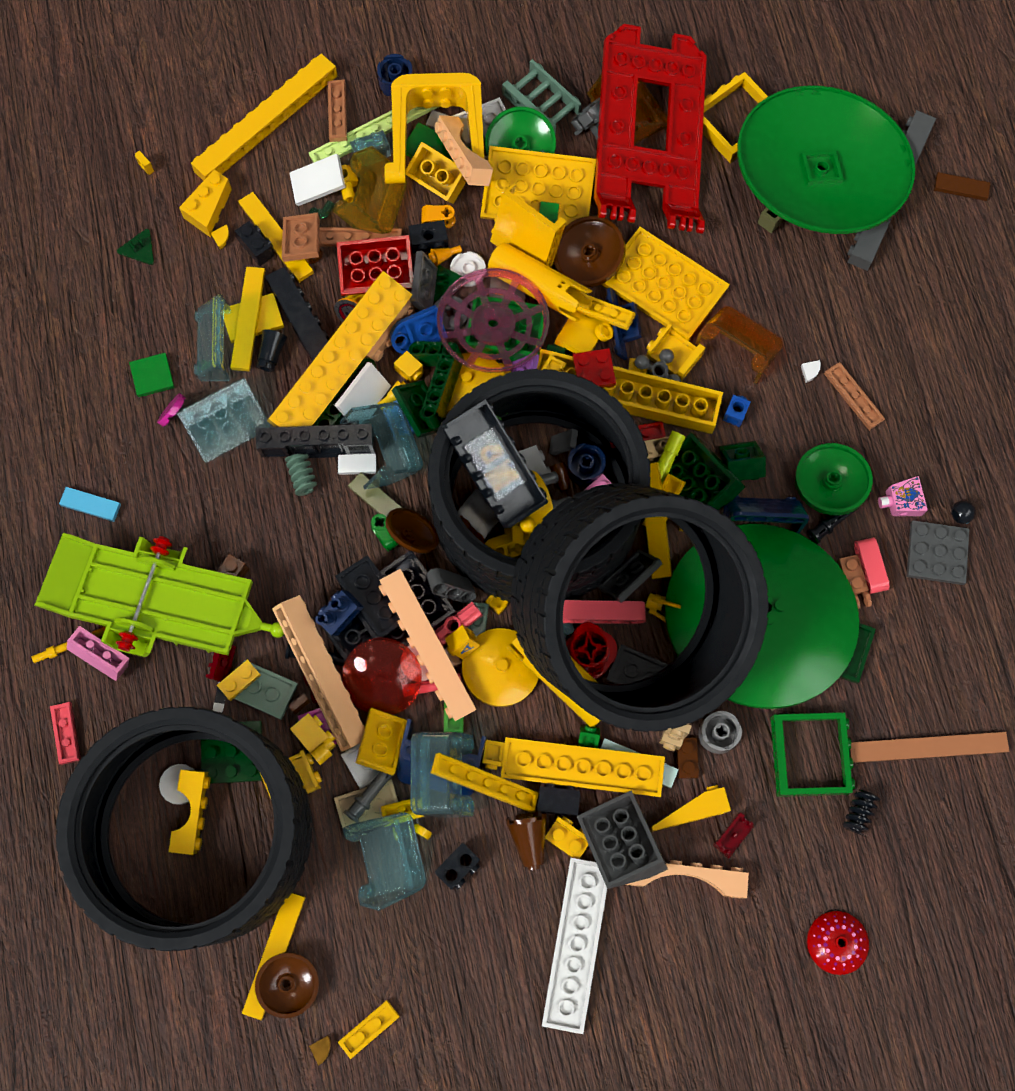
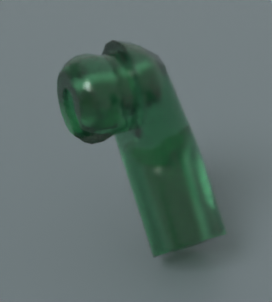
(325, 211)

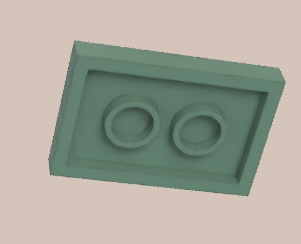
(268, 693)

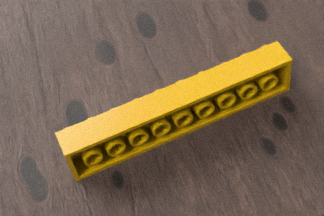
(341, 354)
(657, 396)

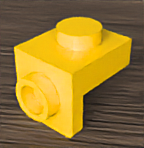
(493, 754)

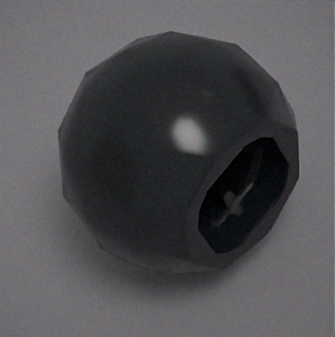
(963, 512)

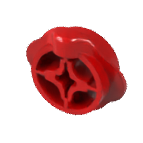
(587, 631)

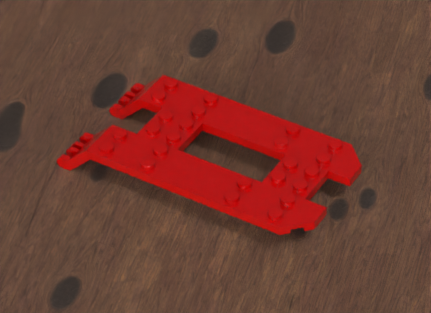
(618, 159)

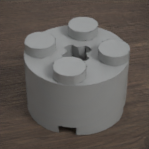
(730, 728)

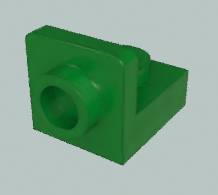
(589, 736)

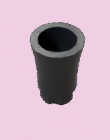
(270, 349)

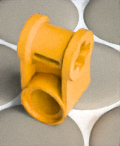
(437, 213)

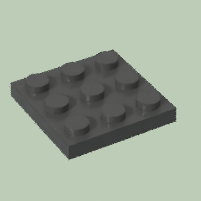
(938, 552)

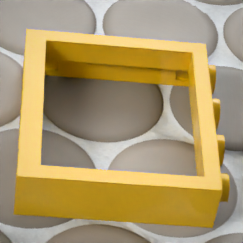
(710, 131)

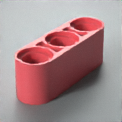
(872, 565)

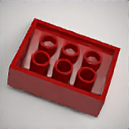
(365, 259)

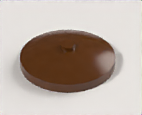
(590, 251)

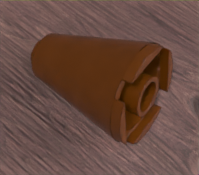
(529, 838)

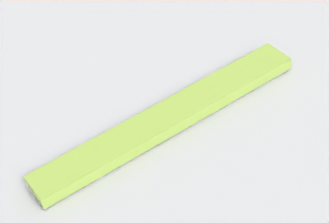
(382, 122)

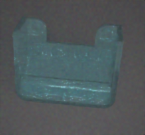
(431, 793)

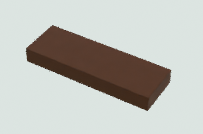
(962, 186)

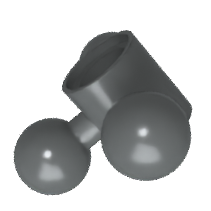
(666, 356)

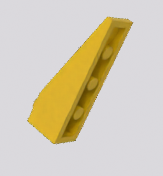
(706, 805)

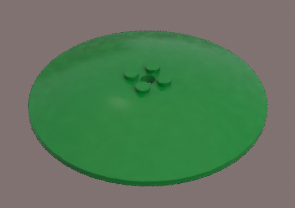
(850, 137)
(808, 625)

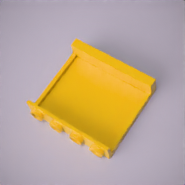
(526, 228)

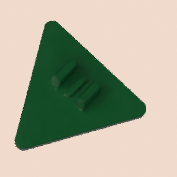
(139, 248)
(444, 280)

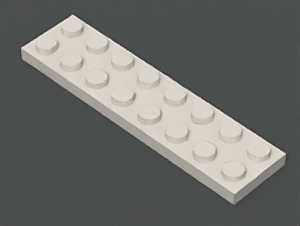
(575, 948)

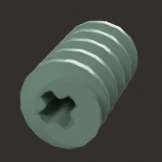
(300, 474)

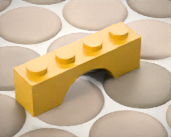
(193, 786)

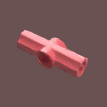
(465, 617)

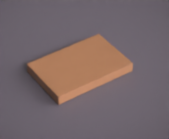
(300, 237)

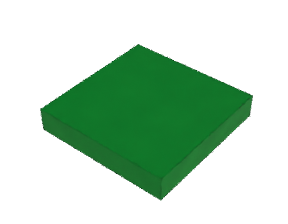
(151, 375)

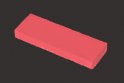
(65, 733)

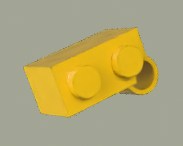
(314, 738)

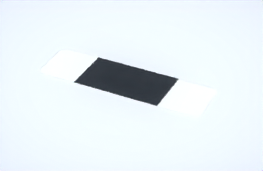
(219, 701)

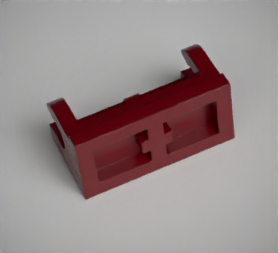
(733, 835)

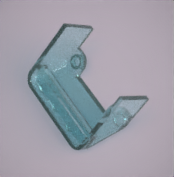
(394, 440)

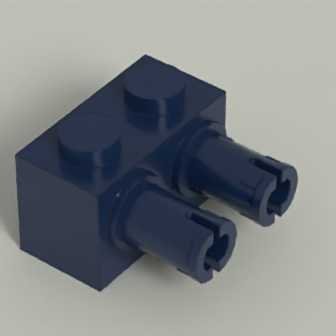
(339, 612)

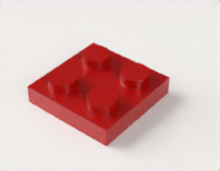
(595, 367)

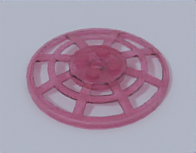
(493, 311)

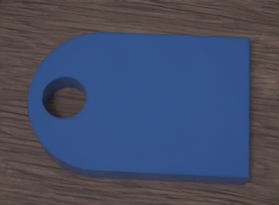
(416, 327)

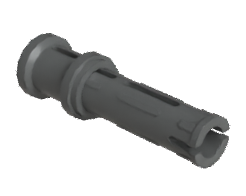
(363, 802)

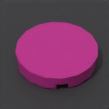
(171, 410)

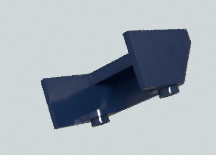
(404, 761)

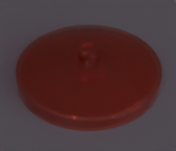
(382, 675)

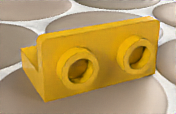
(567, 838)

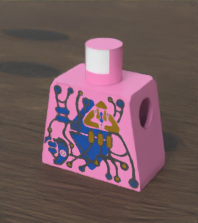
(905, 498)

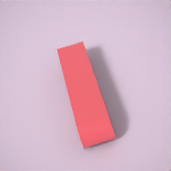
(604, 612)

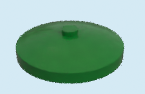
(521, 129)
(833, 479)

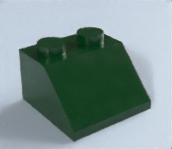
(744, 460)

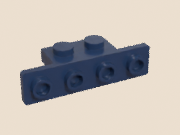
(620, 335)

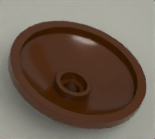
(411, 530)
(290, 1000)

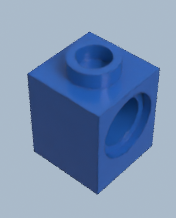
(733, 417)

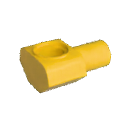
(350, 181)

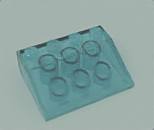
(223, 419)

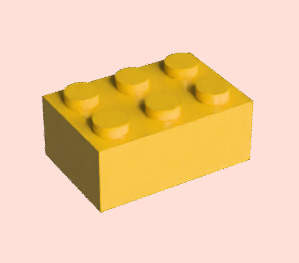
(436, 173)

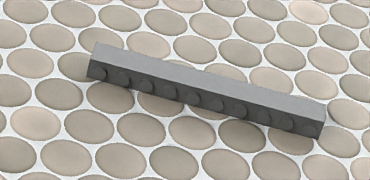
(869, 240)

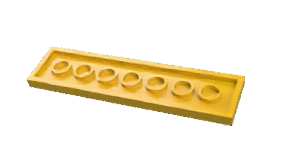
(582, 767)

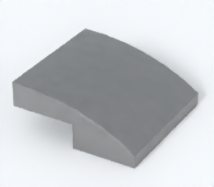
(479, 513)

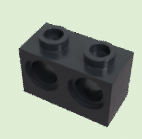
(453, 863)

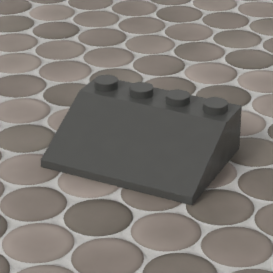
(621, 841)

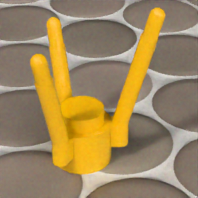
(656, 602)

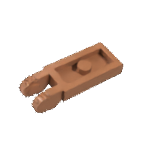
(852, 569)

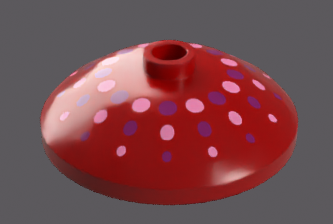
(824, 947)

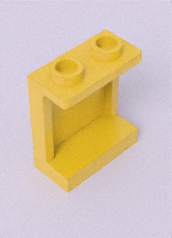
(685, 353)
(303, 765)

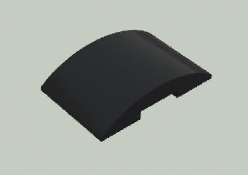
(434, 606)

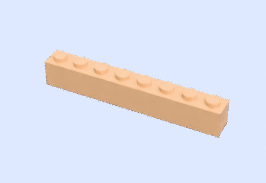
(427, 644)
(320, 672)

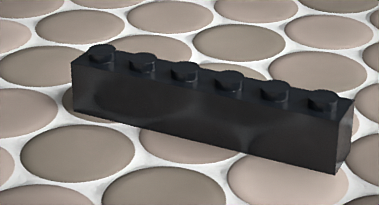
(297, 311)

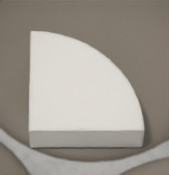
(810, 370)

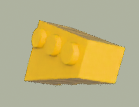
(206, 202)

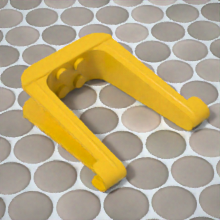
(433, 91)

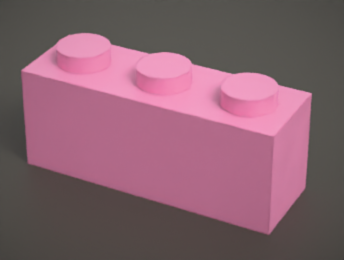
(97, 654)

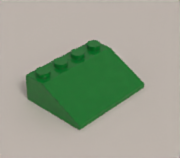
(520, 326)

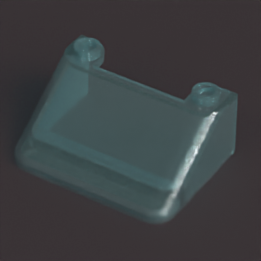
(211, 340)
(390, 859)

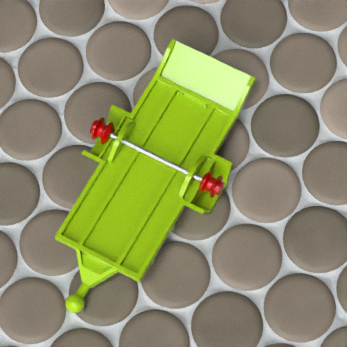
(161, 602)

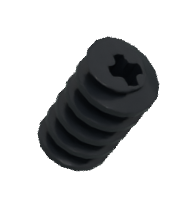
(860, 812)

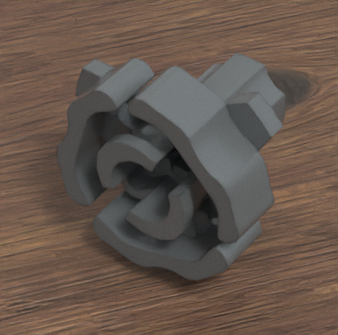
(588, 118)

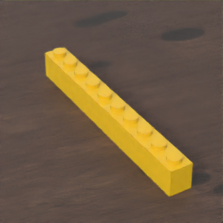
(265, 117)

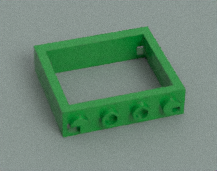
(780, 759)

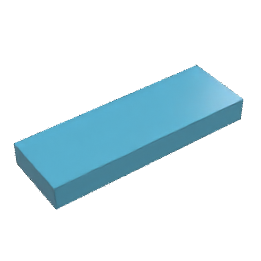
(90, 504)

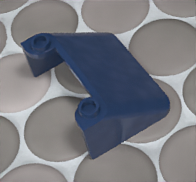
(767, 510)

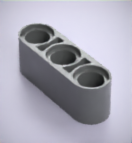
(451, 585)

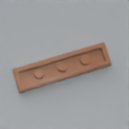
(337, 110)
(854, 396)

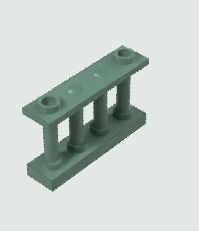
(536, 70)

